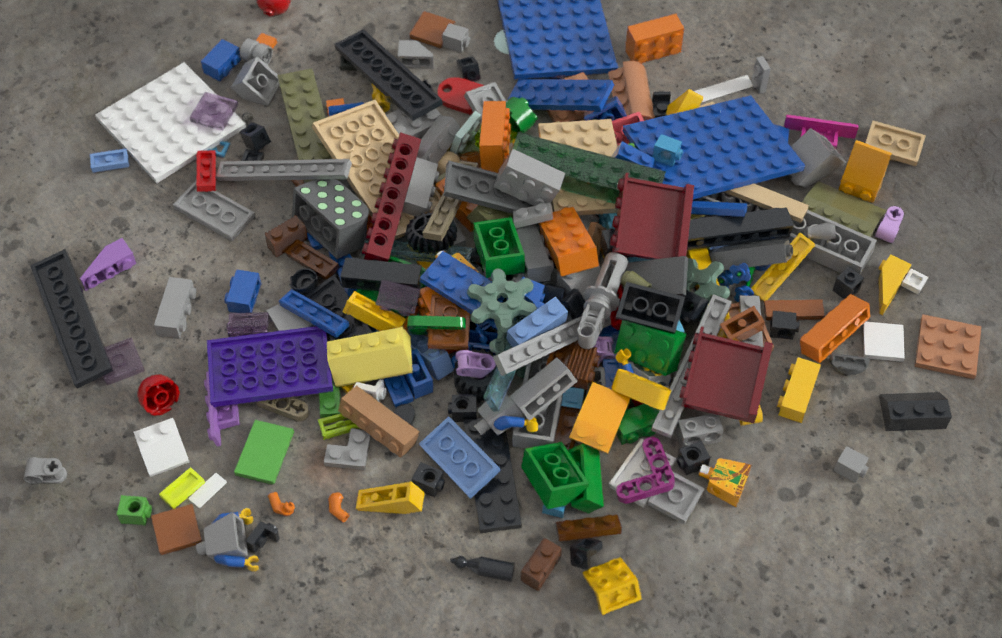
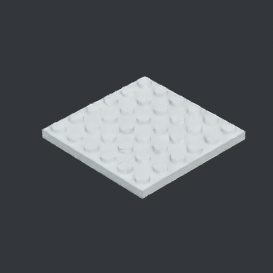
(157, 123)

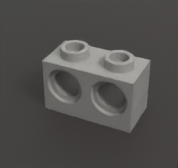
(700, 428)

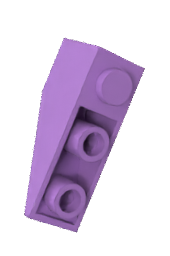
(111, 261)

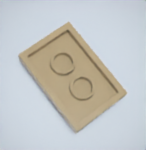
(900, 142)

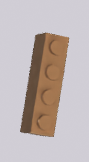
(378, 421)

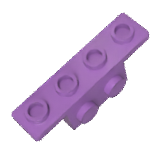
(219, 417)

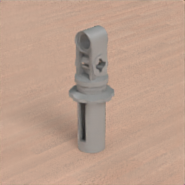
(601, 300)

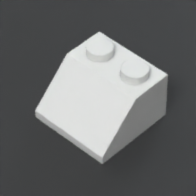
(161, 447)

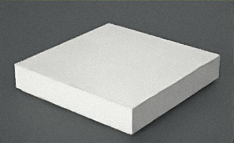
(883, 341)

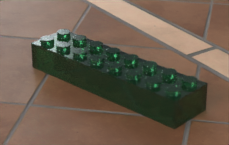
(584, 170)

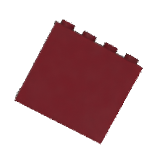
(651, 219)
(725, 377)

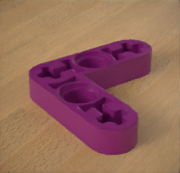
(654, 479)

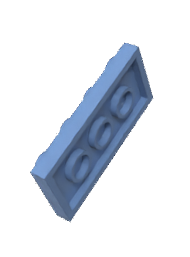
(459, 457)

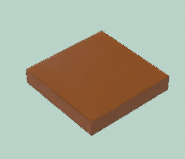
(430, 29)
(176, 529)

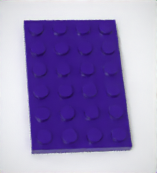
(268, 366)

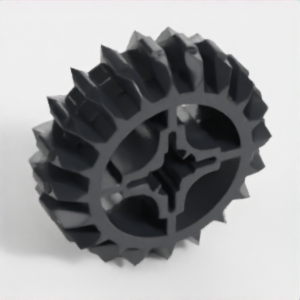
(415, 238)

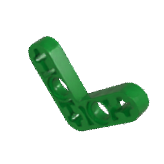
(420, 324)

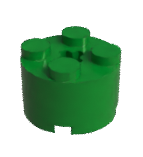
(520, 115)

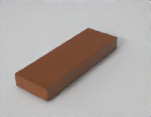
(803, 308)

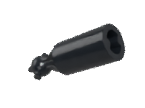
(487, 567)

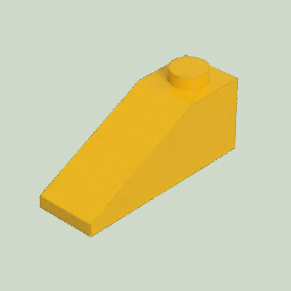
(890, 280)
(394, 498)

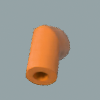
(279, 507)
(335, 507)

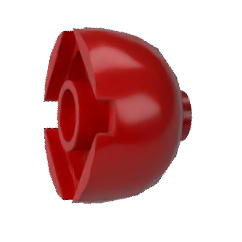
(273, 7)
(157, 394)

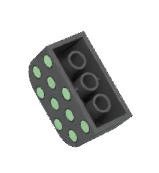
(331, 215)

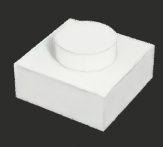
(914, 281)

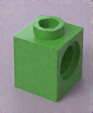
(128, 504)

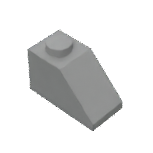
(414, 55)

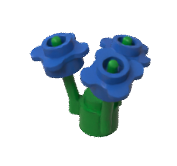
(735, 275)

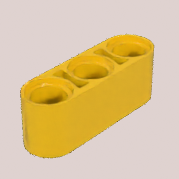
(641, 389)

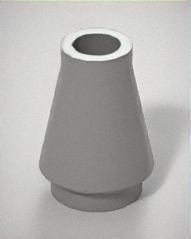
(823, 231)

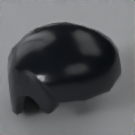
(304, 281)

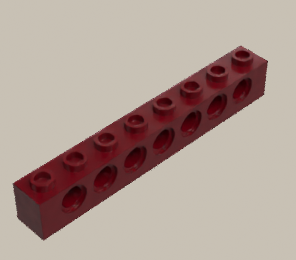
(400, 173)

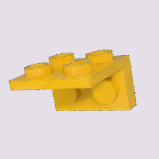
(613, 585)

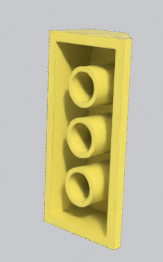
(370, 356)

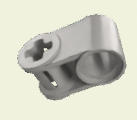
(44, 471)

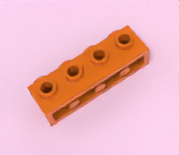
(835, 328)

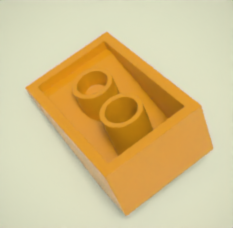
(865, 171)
(600, 418)

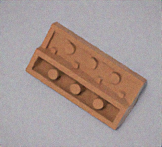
(633, 89)

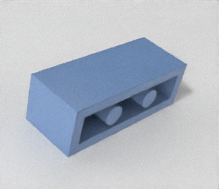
(539, 322)

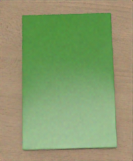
(264, 452)

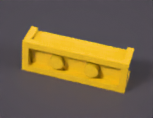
(369, 313)

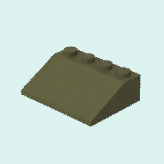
(844, 209)

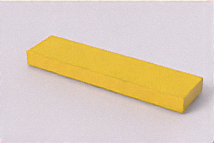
(777, 273)

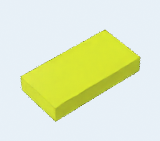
(181, 488)

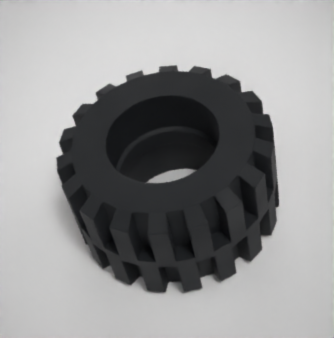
(468, 385)

